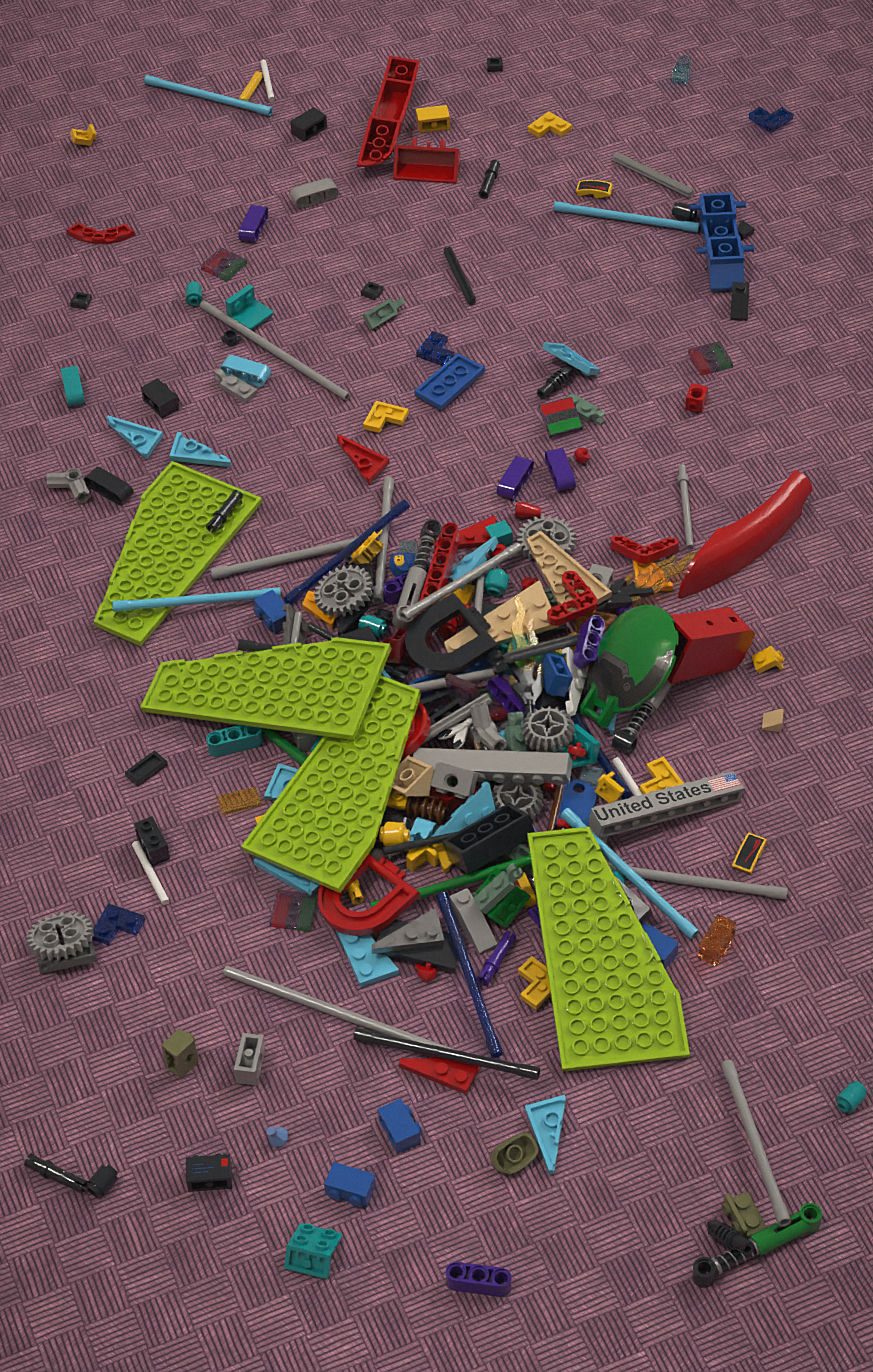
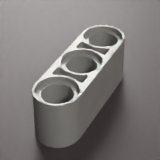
(314, 193)

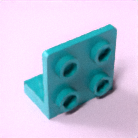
(246, 309)
(588, 742)
(311, 1250)

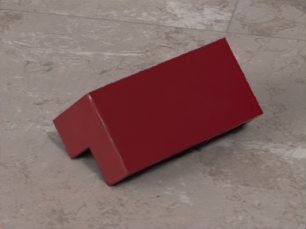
(397, 643)

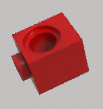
(696, 398)

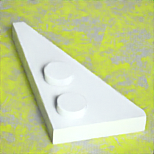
(577, 684)

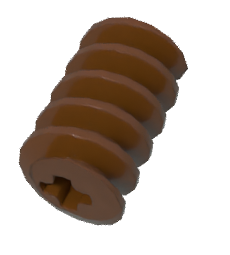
(427, 810)

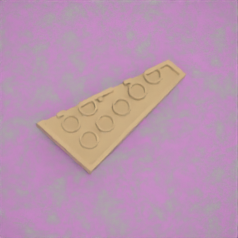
(554, 562)
(502, 618)

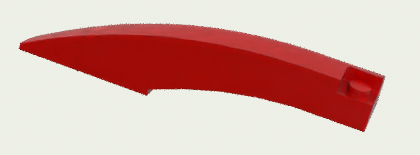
(389, 111)
(748, 538)

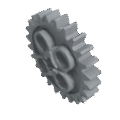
(552, 528)
(336, 599)
(75, 931)

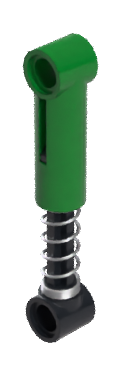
(763, 1241)

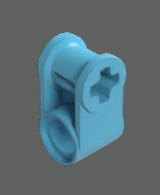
(422, 829)

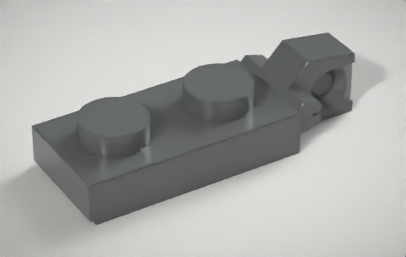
(81, 958)

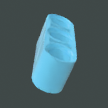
(246, 370)

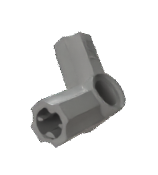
(73, 481)
(484, 729)

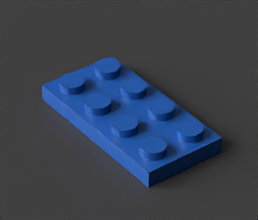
(449, 381)

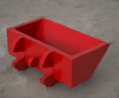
(426, 163)

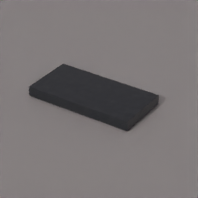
(440, 957)

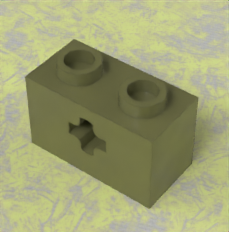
(180, 1053)

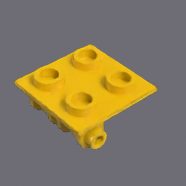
(368, 549)

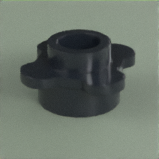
(230, 337)
(384, 614)

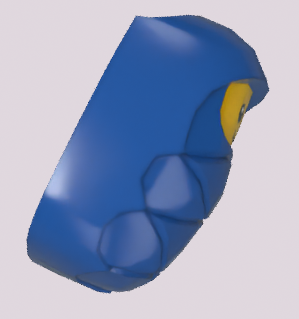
(401, 562)

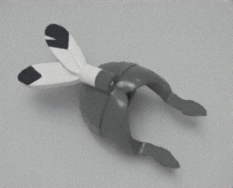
(464, 732)

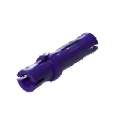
(492, 964)

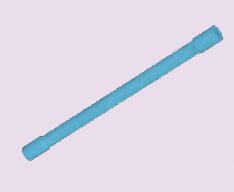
(259, 108)
(682, 225)
(127, 605)
(681, 922)

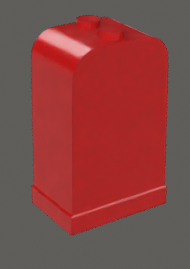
(709, 643)

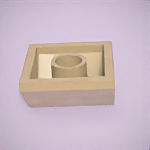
(413, 777)

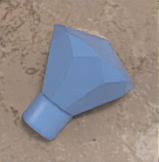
(277, 1136)

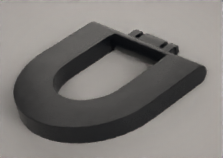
(459, 659)

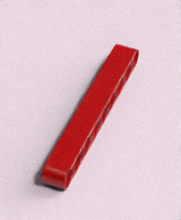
(440, 567)

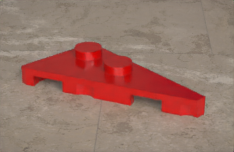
(366, 461)
(474, 535)
(443, 1071)

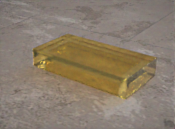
(239, 800)

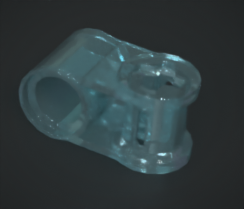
(681, 70)

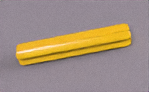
(251, 86)

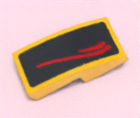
(595, 187)
(749, 853)

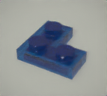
(768, 120)
(433, 350)
(115, 919)

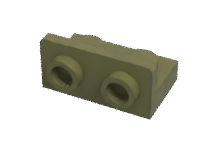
(743, 1214)

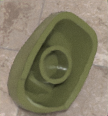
(514, 1153)

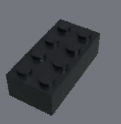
(488, 838)

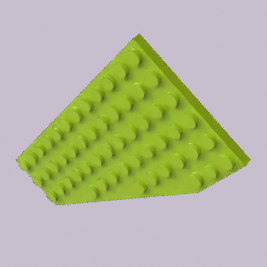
(169, 547)
(285, 688)
(338, 796)
(602, 969)

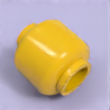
(394, 833)

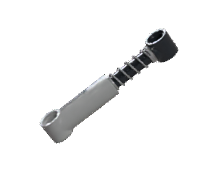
(417, 574)
(626, 739)

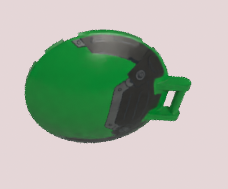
(630, 662)

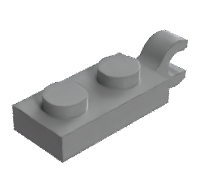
(235, 386)

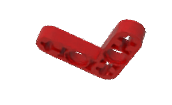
(641, 553)
(583, 602)

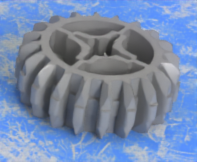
(548, 729)
(523, 796)

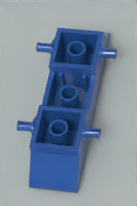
(721, 239)

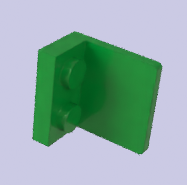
(507, 907)

